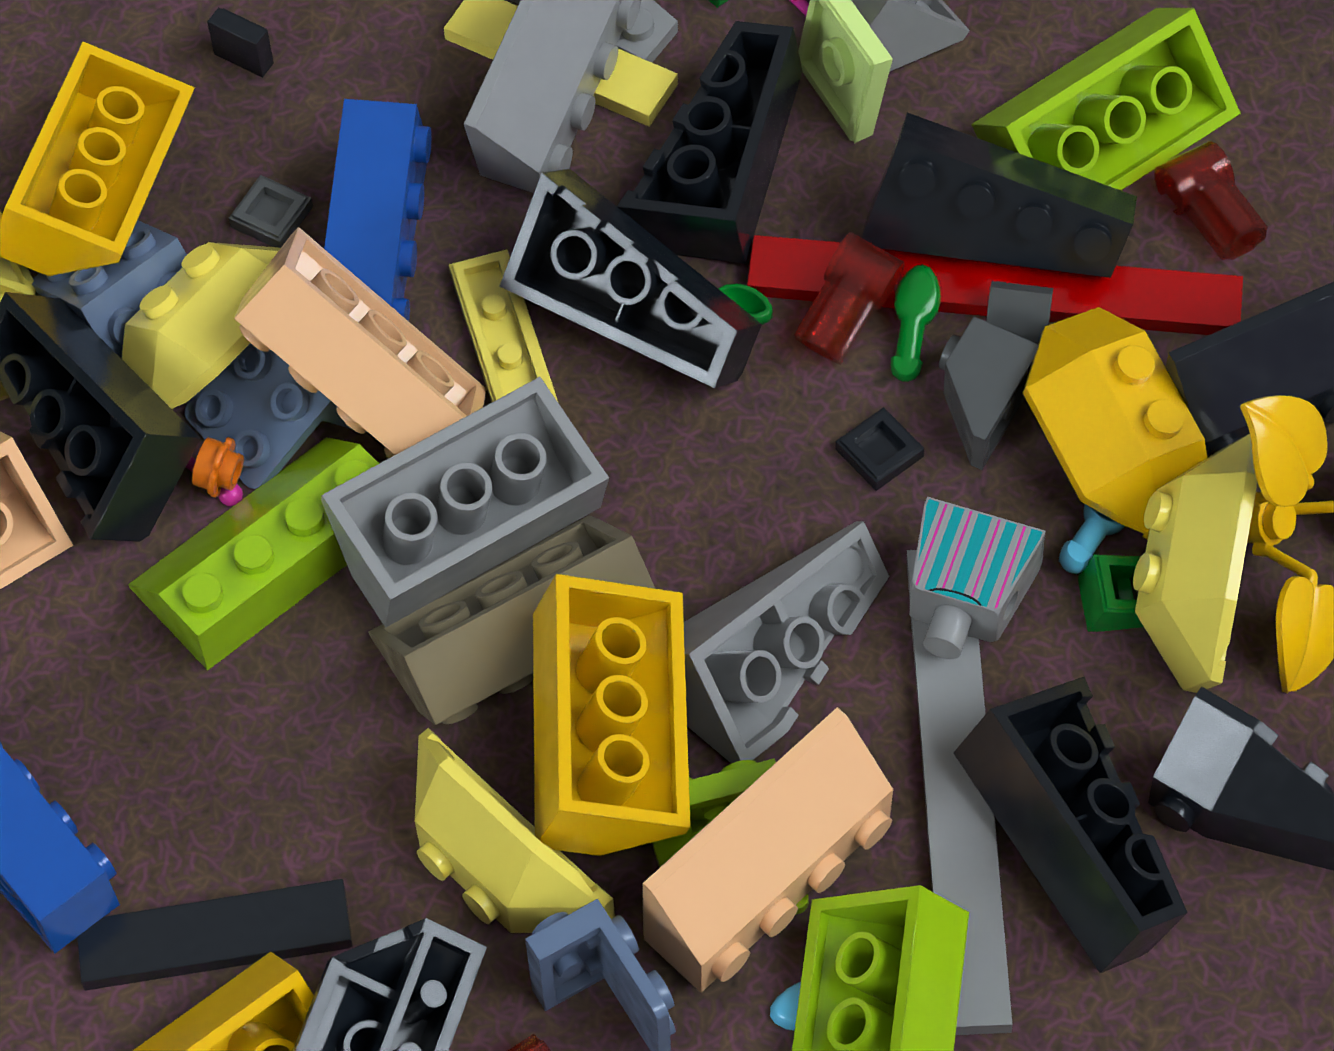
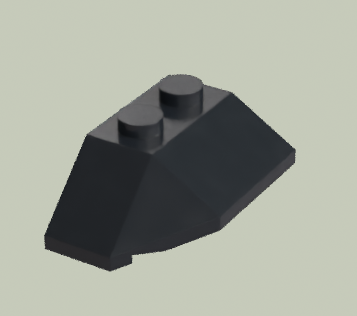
(394, 992)

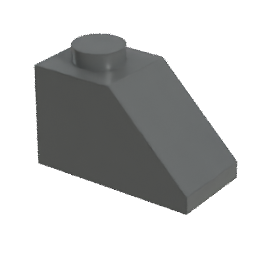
(985, 384)

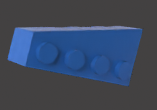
(44, 865)

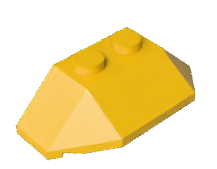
(1111, 413)

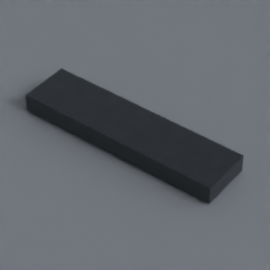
(214, 934)

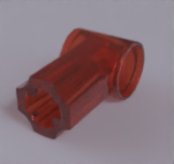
(1205, 189)
(855, 284)

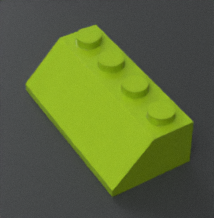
(1121, 102)
(254, 556)
(881, 972)

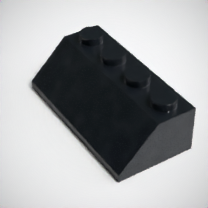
(1262, 356)

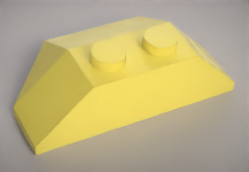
(188, 325)
(1196, 563)
(491, 847)

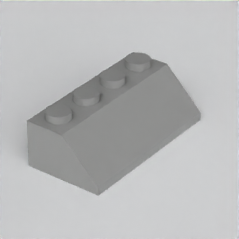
(544, 86)
(464, 501)

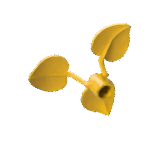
(1286, 451)

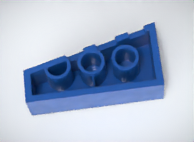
(379, 195)

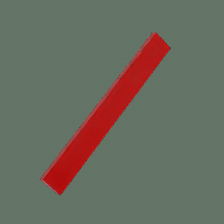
(1138, 295)

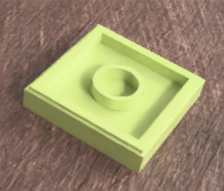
(845, 64)

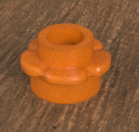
(217, 466)

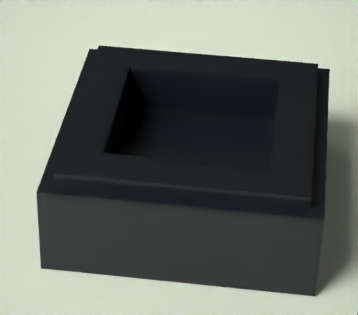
(240, 41)
(879, 449)

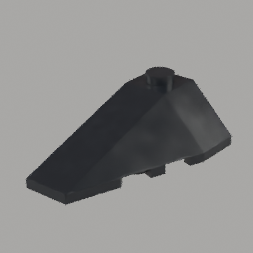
(1240, 789)

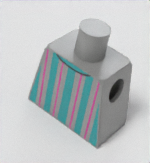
(970, 574)

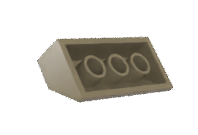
(483, 630)

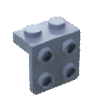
(112, 293)
(261, 410)
(589, 946)

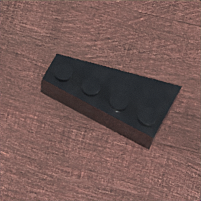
(716, 165)
(994, 205)
(622, 282)
(95, 416)
(1074, 821)

